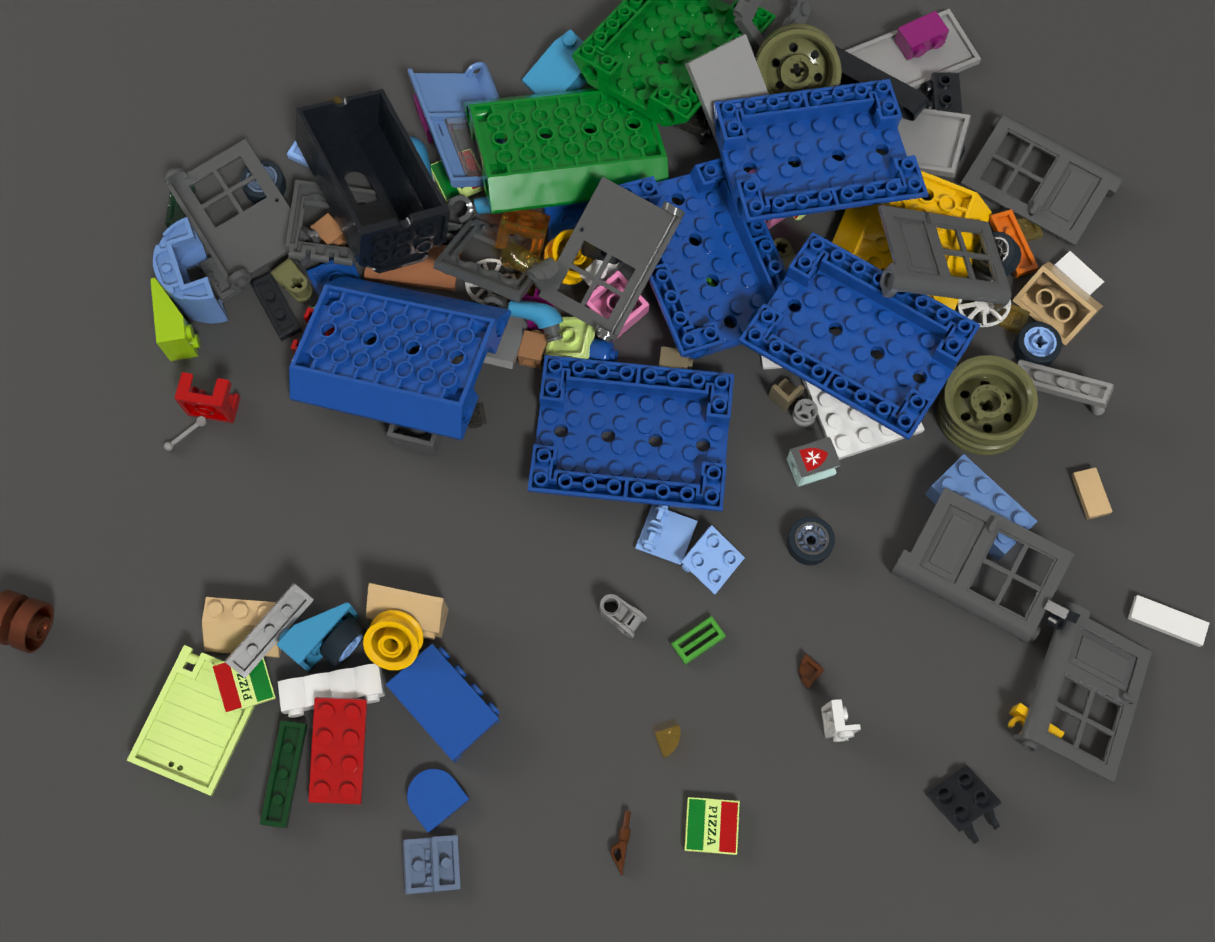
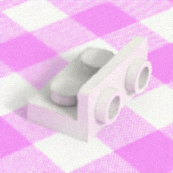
(834, 719)

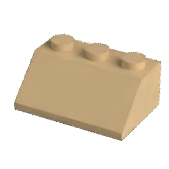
(1057, 301)
(426, 609)
(230, 621)

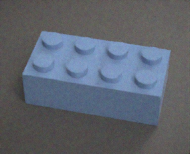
(972, 483)

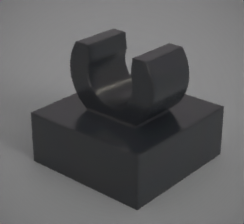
(1060, 615)

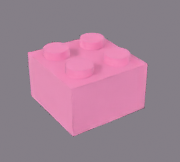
(604, 301)

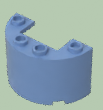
(175, 254)

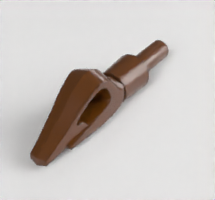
(624, 834)

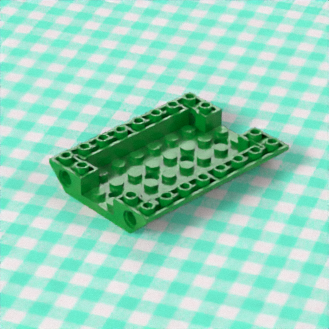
(643, 32)
(570, 163)

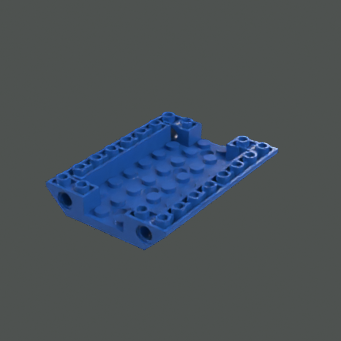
(809, 130)
(729, 251)
(846, 293)
(383, 378)
(634, 406)

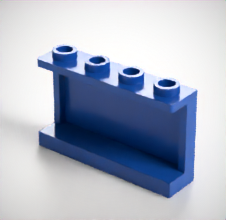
(444, 701)

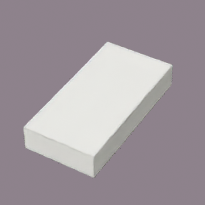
(1079, 273)

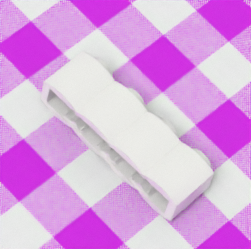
(358, 682)

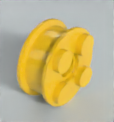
(554, 250)
(396, 626)

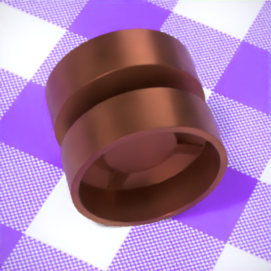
(24, 621)

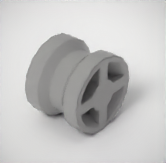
(805, 407)

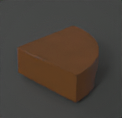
(809, 671)

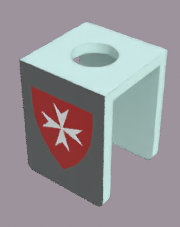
(813, 461)

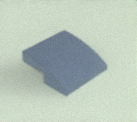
(431, 864)

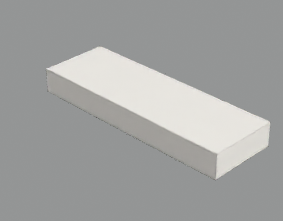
(1168, 621)

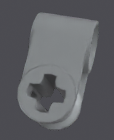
(622, 615)

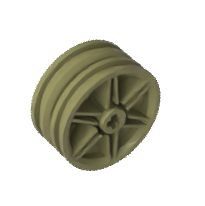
(808, 39)
(1002, 377)

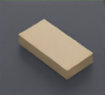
(1091, 493)

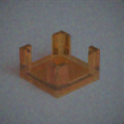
(524, 224)

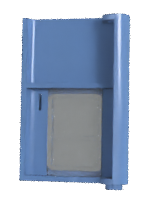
(442, 105)

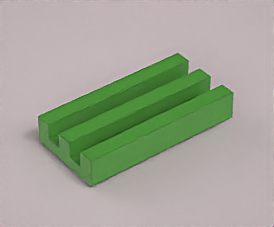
(681, 652)

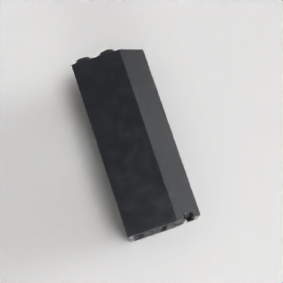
(370, 139)

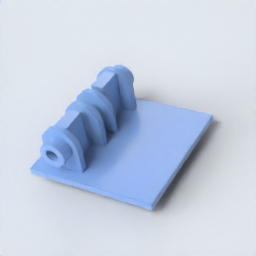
(666, 534)
(712, 560)

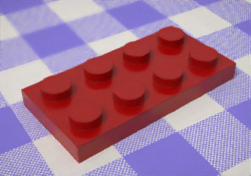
(338, 750)

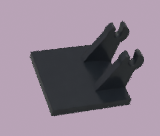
(965, 799)

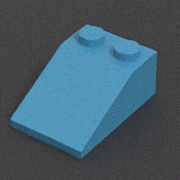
(556, 68)
(307, 637)

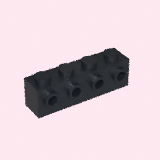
(944, 94)

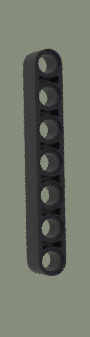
(855, 70)

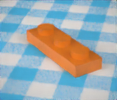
(1008, 224)

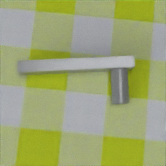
(1070, 385)
(268, 630)

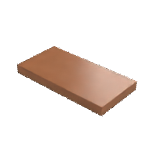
(417, 275)

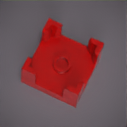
(216, 407)

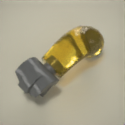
(517, 258)

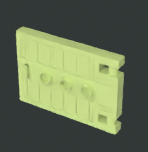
(190, 727)

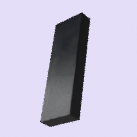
(275, 307)

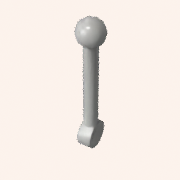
(200, 421)

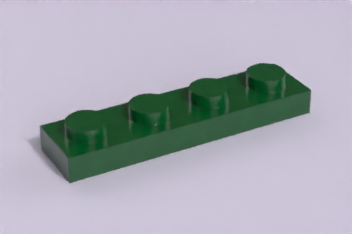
(283, 774)

